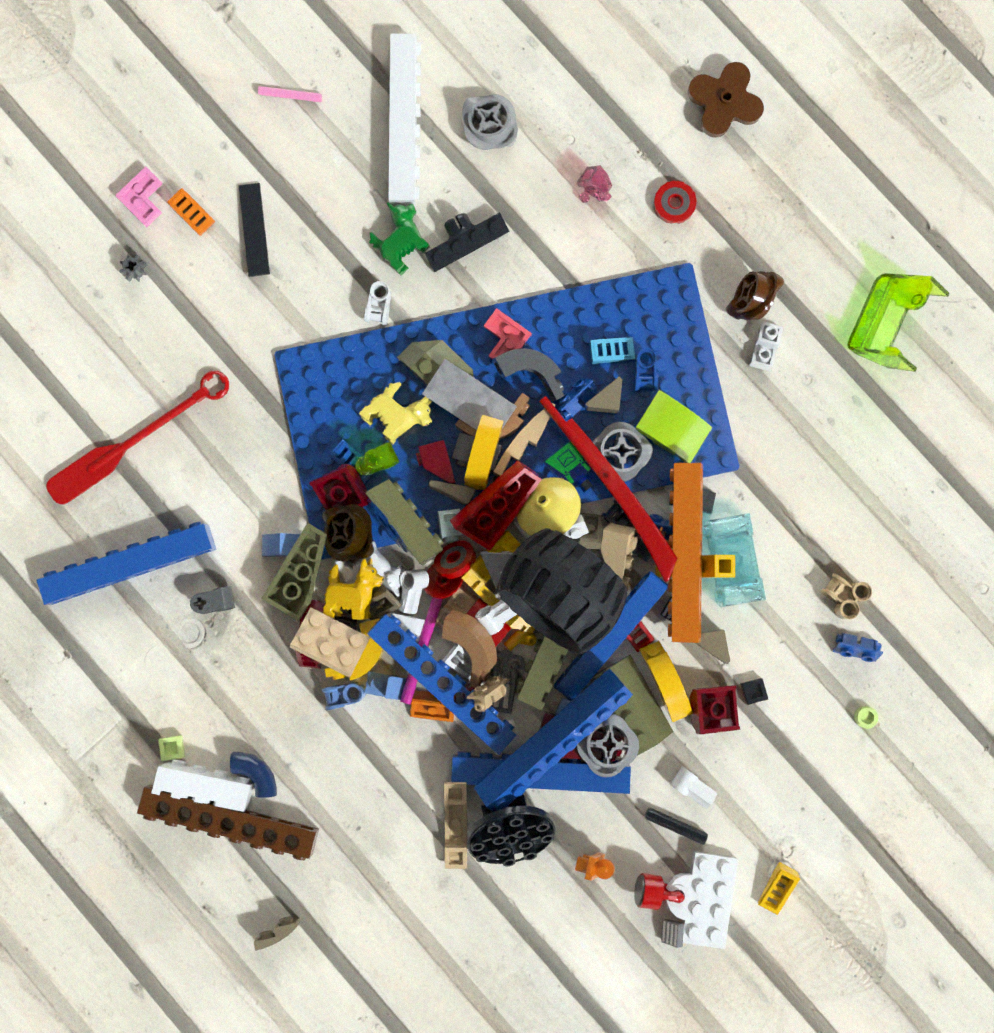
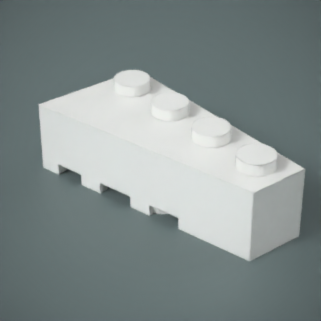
(203, 785)

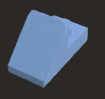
(385, 685)

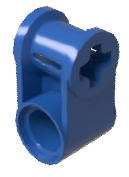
(646, 372)

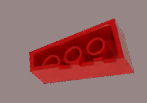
(496, 506)

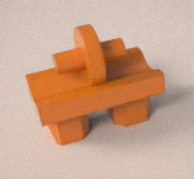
(595, 866)

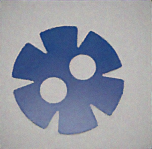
(377, 512)

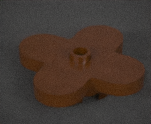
(711, 95)

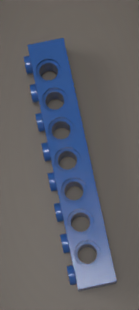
(379, 633)

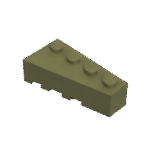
(540, 673)

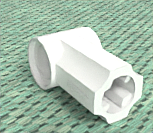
(412, 583)
(494, 616)
(689, 785)

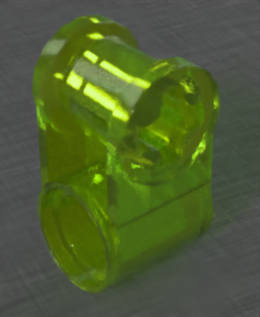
(377, 459)

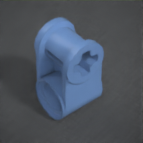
(339, 695)

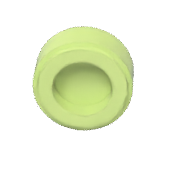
(866, 717)

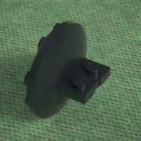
(510, 832)

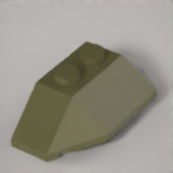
(427, 356)

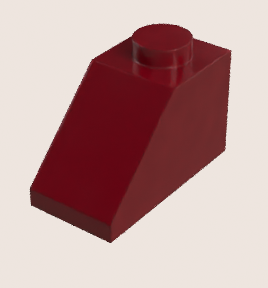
(436, 461)

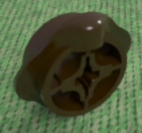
(348, 532)

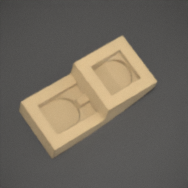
(461, 601)

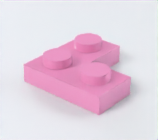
(136, 196)

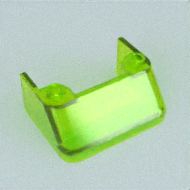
(884, 314)

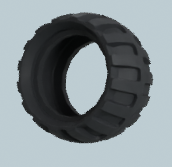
(562, 590)

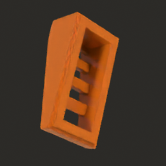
(182, 196)

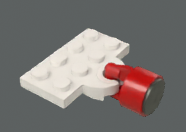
(697, 897)

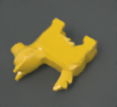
(352, 596)

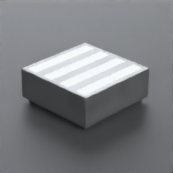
(672, 933)

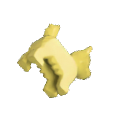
(394, 416)

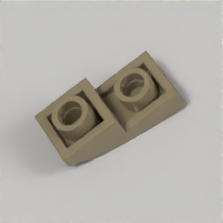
(282, 929)

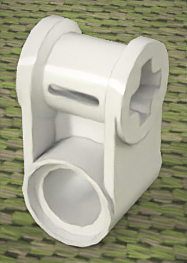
(378, 308)
(409, 622)

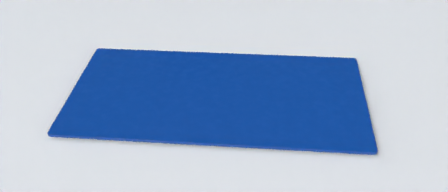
(661, 310)

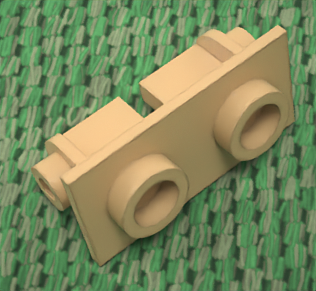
(488, 693)

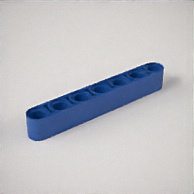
(586, 665)

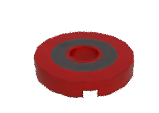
(677, 190)
(458, 549)

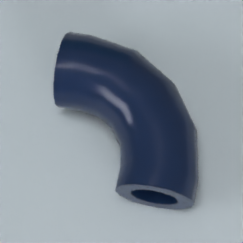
(257, 771)

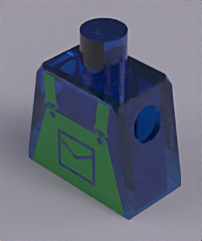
(570, 466)

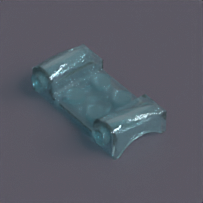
(734, 537)

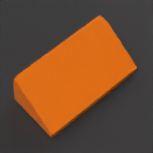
(427, 706)

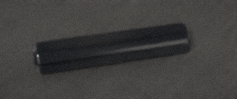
(676, 826)

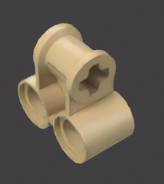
(844, 593)

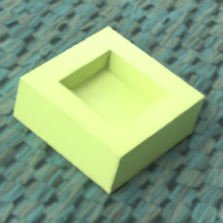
(171, 748)

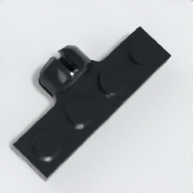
(465, 239)

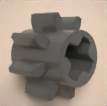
(138, 268)

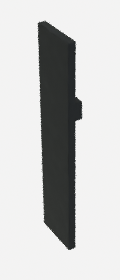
(254, 230)

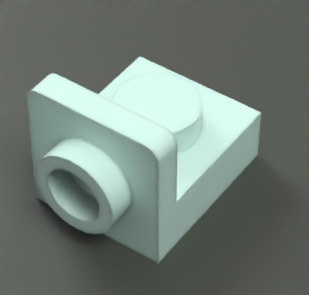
(446, 528)

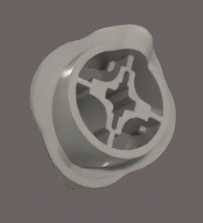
(491, 131)
(642, 448)
(630, 747)

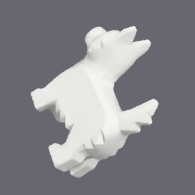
(390, 573)

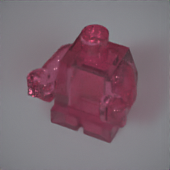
(596, 183)

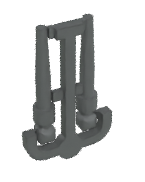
(507, 656)

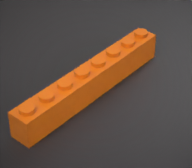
(687, 546)

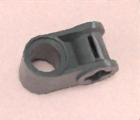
(216, 600)

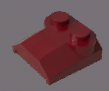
(340, 488)
(714, 709)

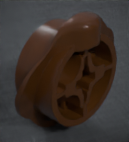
(755, 295)

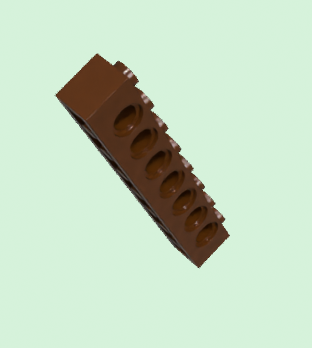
(306, 835)

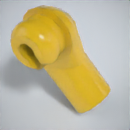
(520, 637)

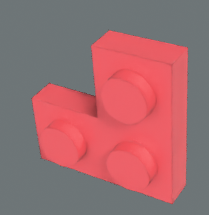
(509, 332)

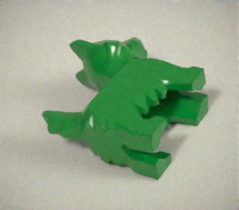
(402, 240)

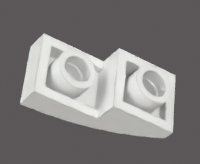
(766, 346)

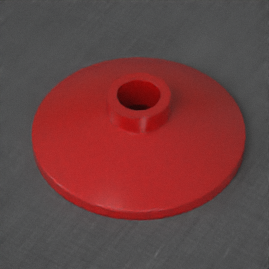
(438, 588)

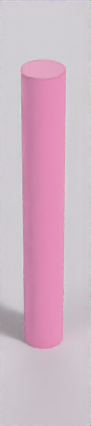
(291, 94)

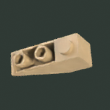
(617, 550)

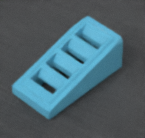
(596, 359)

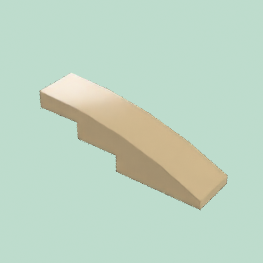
(529, 434)

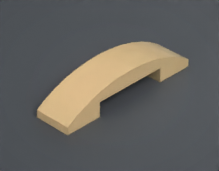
(455, 825)

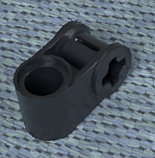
(619, 519)

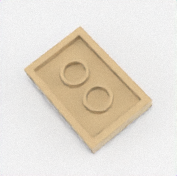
(329, 642)

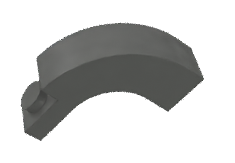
(534, 362)

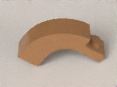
(511, 425)
(475, 640)

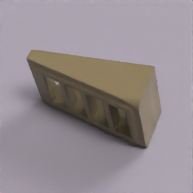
(456, 492)

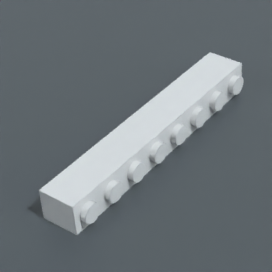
(403, 119)

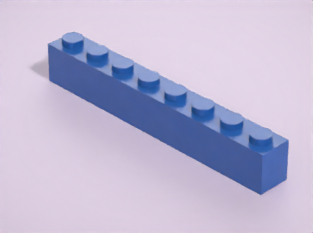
(126, 564)
(553, 741)
(565, 775)

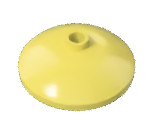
(556, 513)

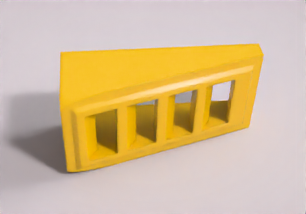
(780, 869)

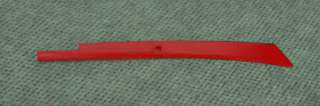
(653, 539)

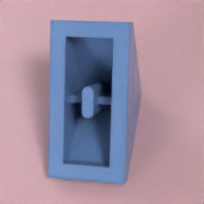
(278, 544)

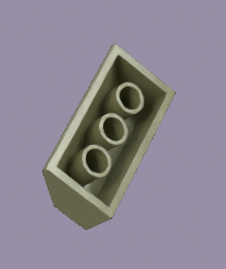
(405, 521)
(641, 710)

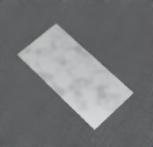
(466, 396)

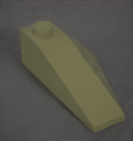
(296, 578)

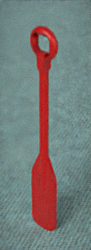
(103, 460)

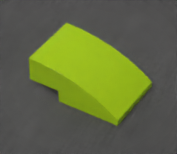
(673, 427)

